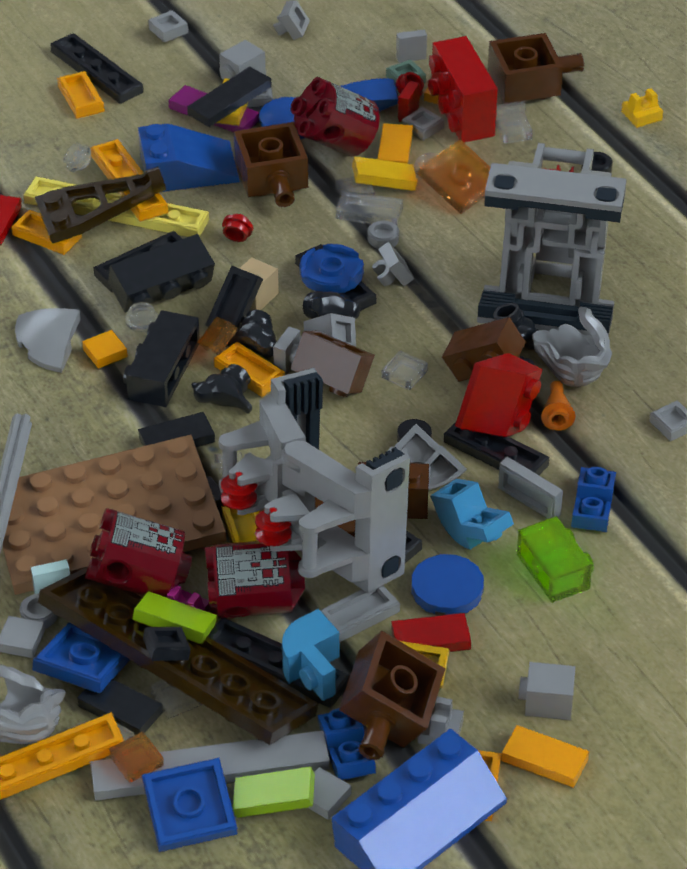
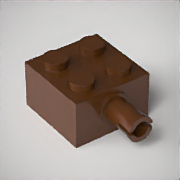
(529, 67)
(271, 161)
(391, 693)

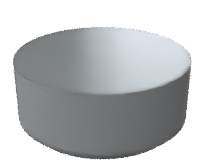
(383, 232)
(33, 610)

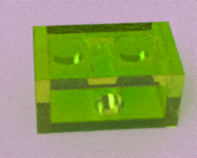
(554, 559)

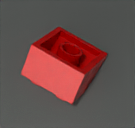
(499, 396)

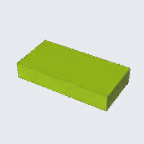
(164, 612)
(273, 792)

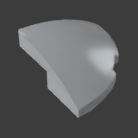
(47, 335)
(424, 450)

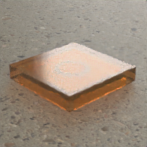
(457, 176)

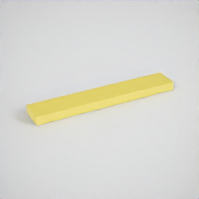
(181, 219)

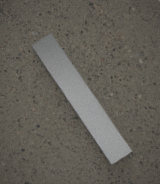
(236, 759)

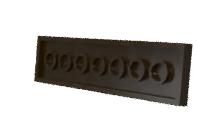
(210, 676)

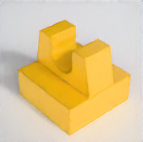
(643, 109)

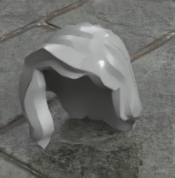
(574, 356)
(28, 708)

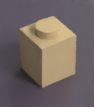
(269, 286)

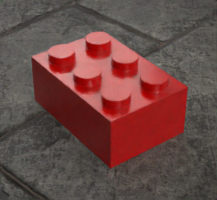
(463, 89)

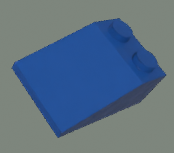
(186, 157)

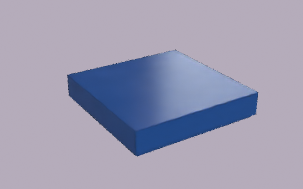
(79, 660)
(189, 804)

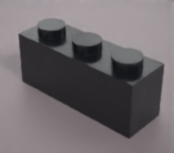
(161, 272)
(162, 358)

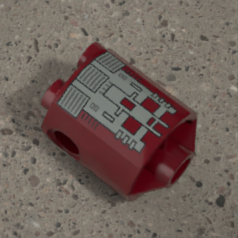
(336, 117)
(138, 555)
(252, 580)

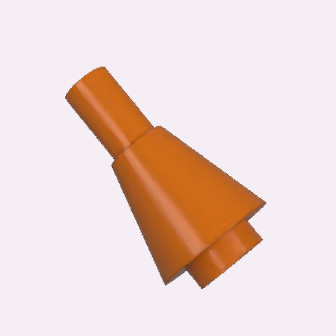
(557, 411)

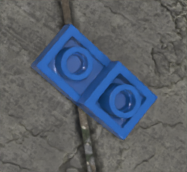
(380, 91)
(593, 499)
(342, 741)

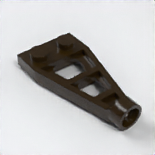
(61, 219)

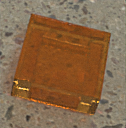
(217, 335)
(136, 757)

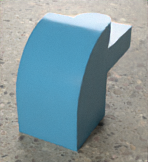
(466, 515)
(308, 649)

